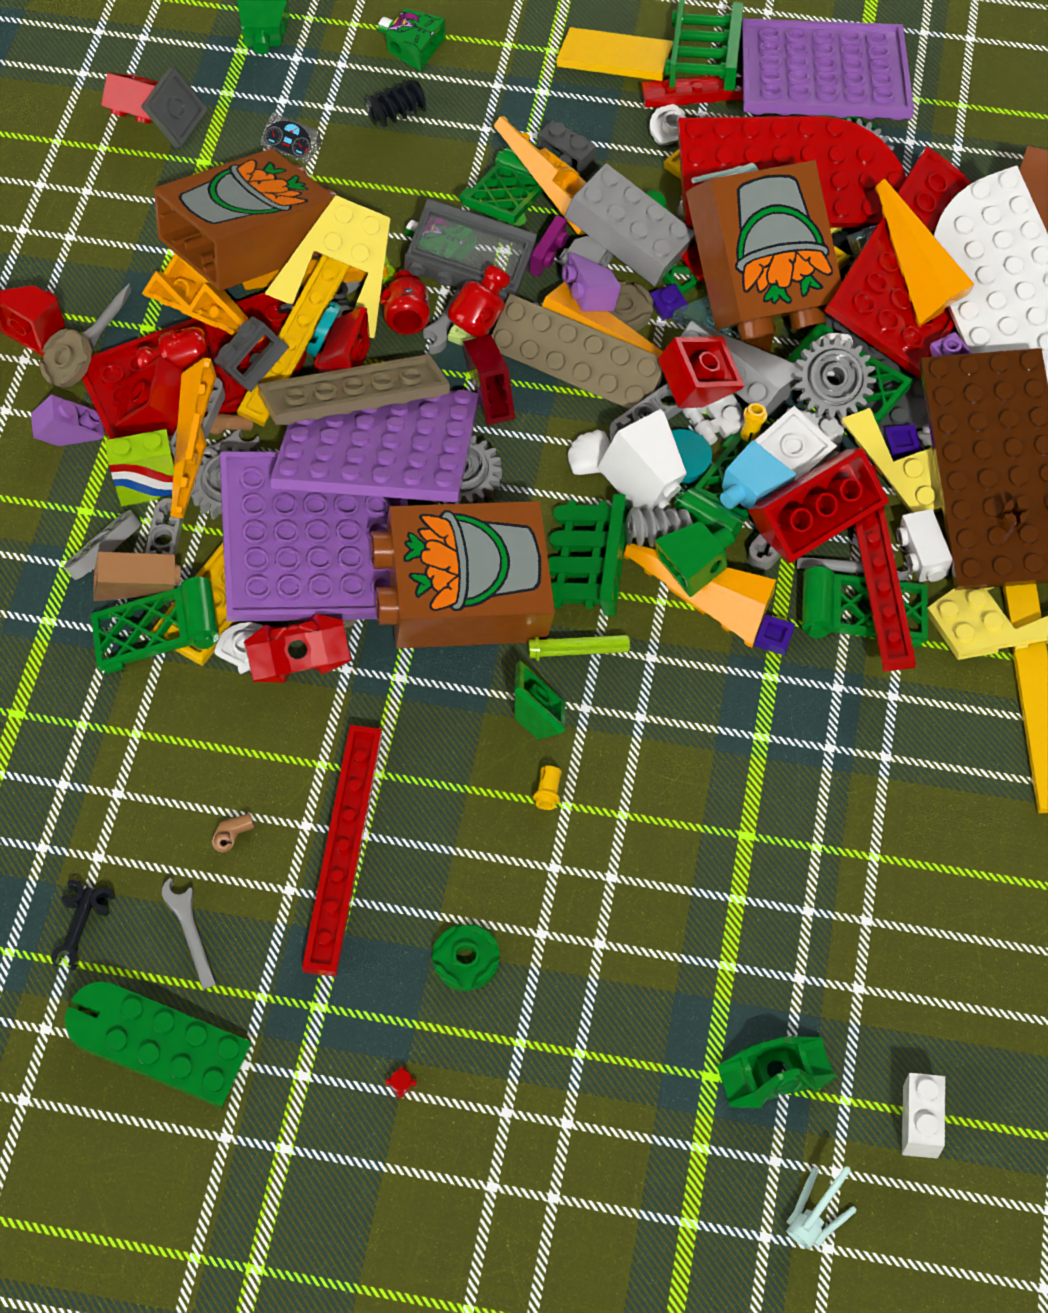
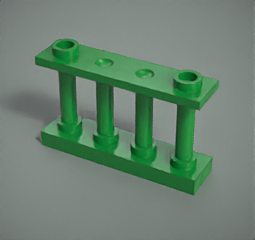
(728, 53)

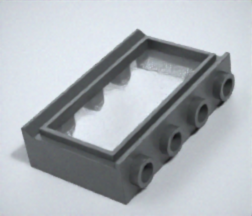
(460, 245)

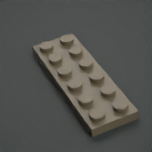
(576, 353)
(353, 389)

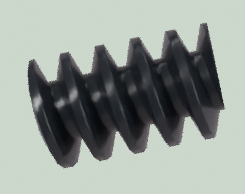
(395, 101)

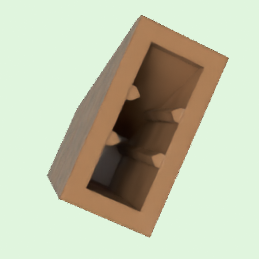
(133, 575)

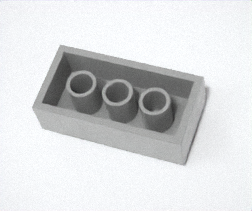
(630, 224)

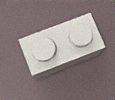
(923, 1115)

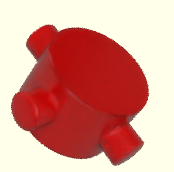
(401, 1082)

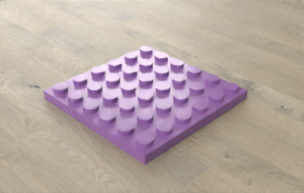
(825, 69)
(382, 452)
(295, 548)

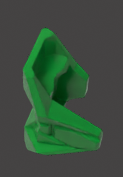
(747, 1078)

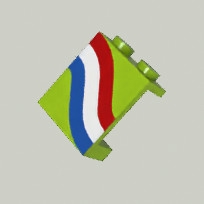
(141, 467)

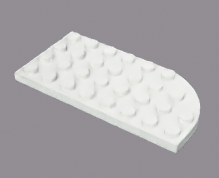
(1004, 251)

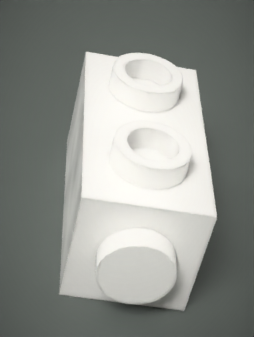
(925, 546)

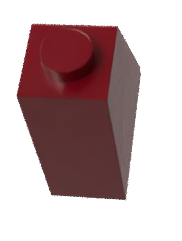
(490, 379)

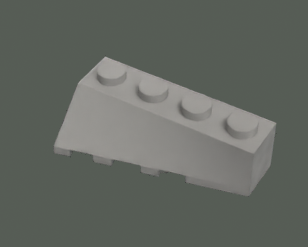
(763, 374)

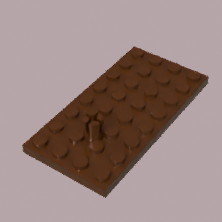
(991, 463)

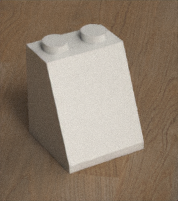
(645, 463)

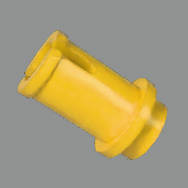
(754, 417)
(548, 788)

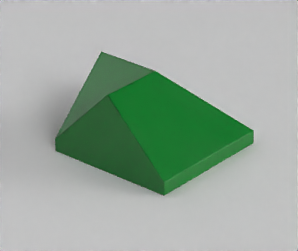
(537, 704)

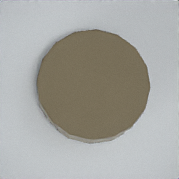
(633, 306)
(65, 358)

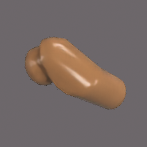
(230, 422)
(228, 831)

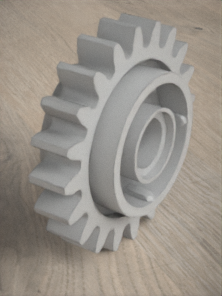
(820, 391)
(480, 475)
(207, 485)

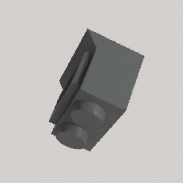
(571, 144)
(243, 342)

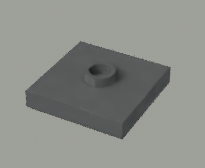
(174, 107)

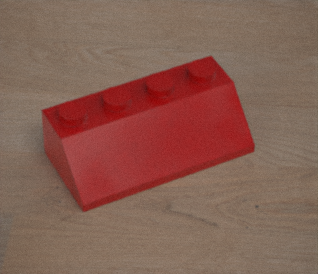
(819, 504)

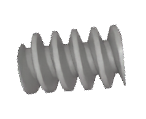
(654, 524)

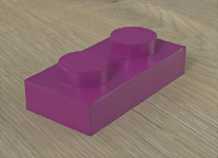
(544, 253)

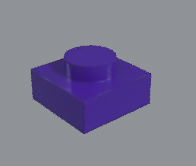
(667, 301)
(901, 440)
(774, 635)

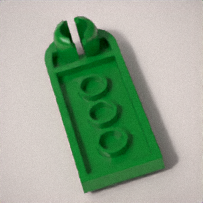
(156, 1041)

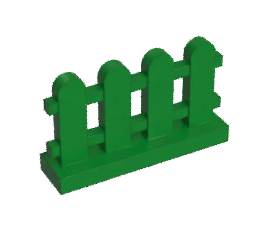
(594, 567)

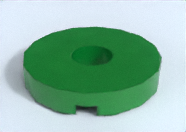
(466, 976)

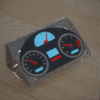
(291, 138)

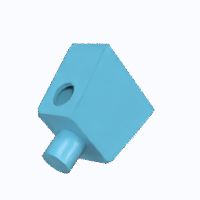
(753, 477)

